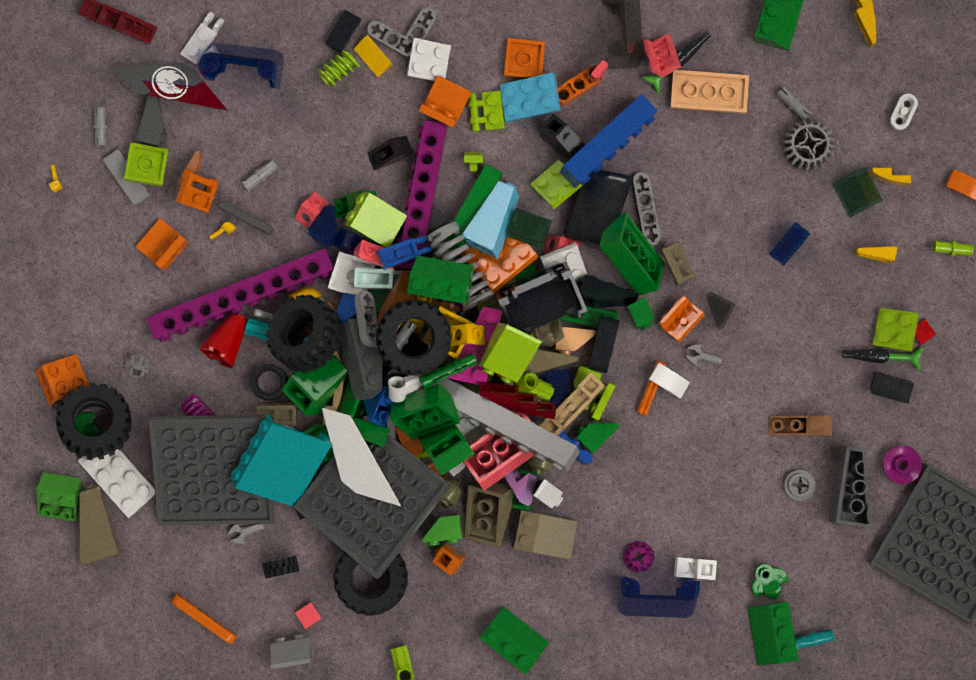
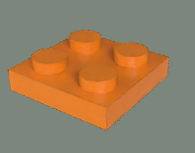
(524, 58)

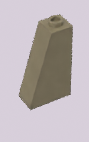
(96, 527)

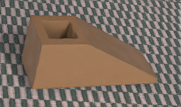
(800, 425)

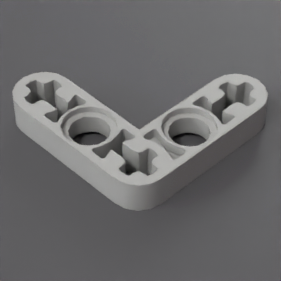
(409, 36)
(367, 330)

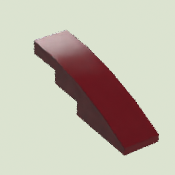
(118, 21)
(510, 398)

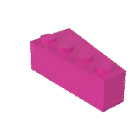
(474, 375)

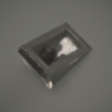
(720, 309)

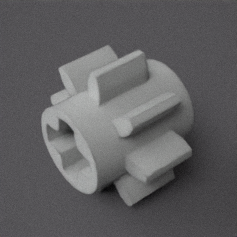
(137, 365)

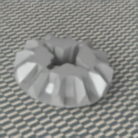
(806, 478)

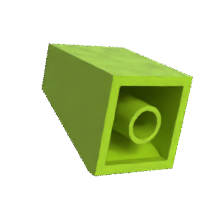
(375, 219)
(508, 353)

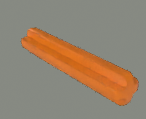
(648, 395)

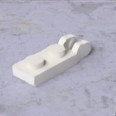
(201, 39)

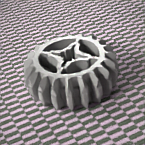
(807, 137)

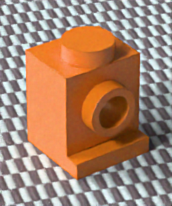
(446, 565)

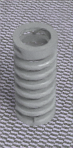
(437, 237)

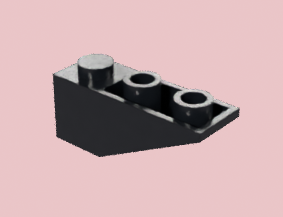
(561, 136)
(604, 294)

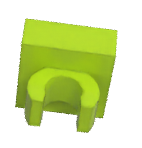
(473, 158)

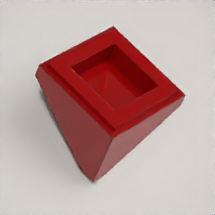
(924, 332)

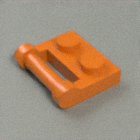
(195, 197)

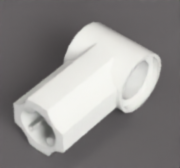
(400, 387)

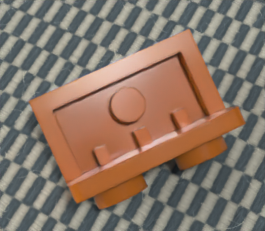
(681, 319)

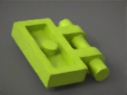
(492, 109)

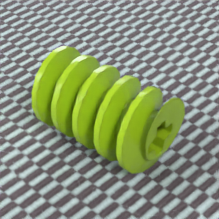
(337, 68)

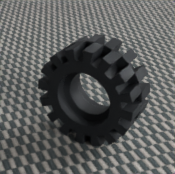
(280, 567)

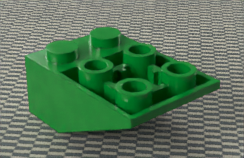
(314, 389)
(446, 448)

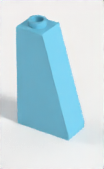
(492, 221)

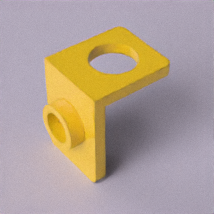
(470, 334)

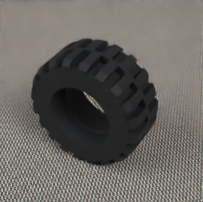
(440, 337)
(322, 341)
(93, 397)
(370, 604)

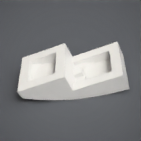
(669, 380)
(695, 568)

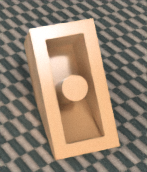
(573, 339)

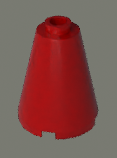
(225, 341)

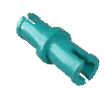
(814, 639)

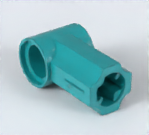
(256, 329)

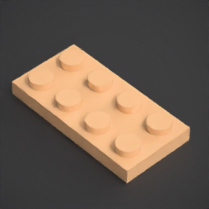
(709, 91)

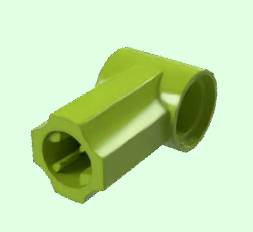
(531, 384)
(402, 661)

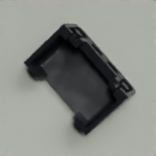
(597, 207)
(541, 298)

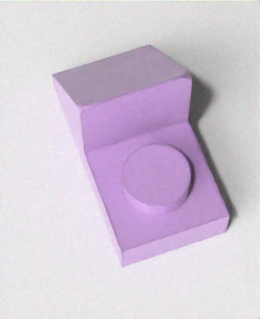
(522, 486)

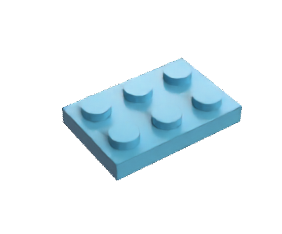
(530, 97)

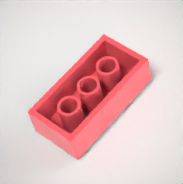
(494, 458)

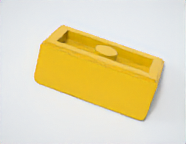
(373, 56)

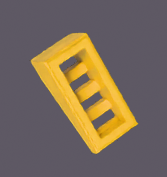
(882, 254)

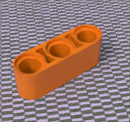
(573, 93)

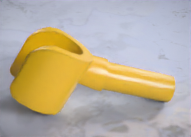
(56, 184)
(228, 227)

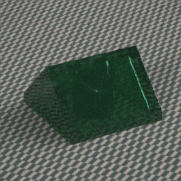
(857, 192)
(529, 228)

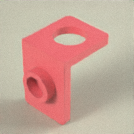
(311, 207)
(560, 242)

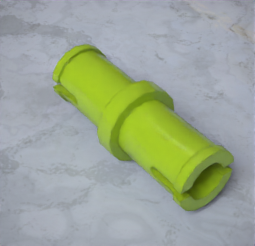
(953, 248)

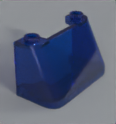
(267, 61)
(679, 606)

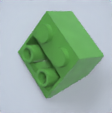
(59, 496)
(445, 528)

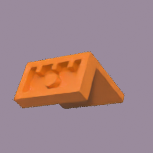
(445, 101)
(162, 244)
(60, 377)

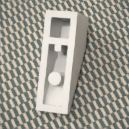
(548, 494)

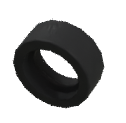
(260, 370)

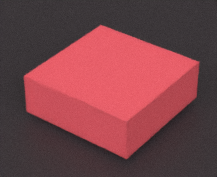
(599, 71)
(308, 615)

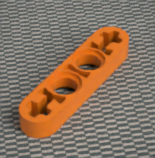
(204, 619)

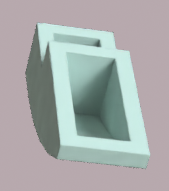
(375, 278)

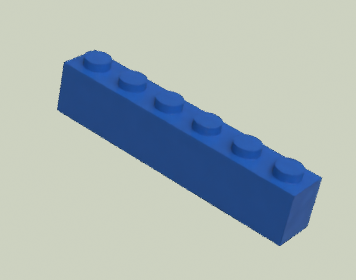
(608, 141)

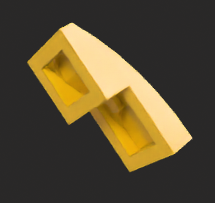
(885, 175)

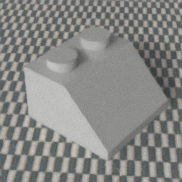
(291, 652)

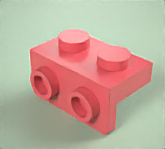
(662, 55)
(367, 252)

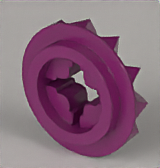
(629, 554)

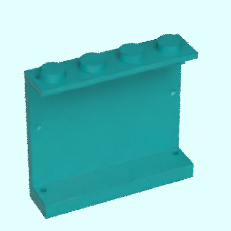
(280, 462)

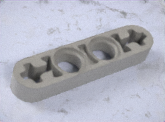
(644, 209)

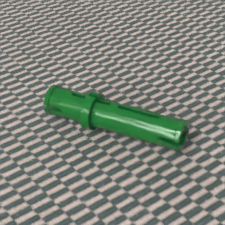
(453, 368)

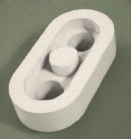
(903, 112)

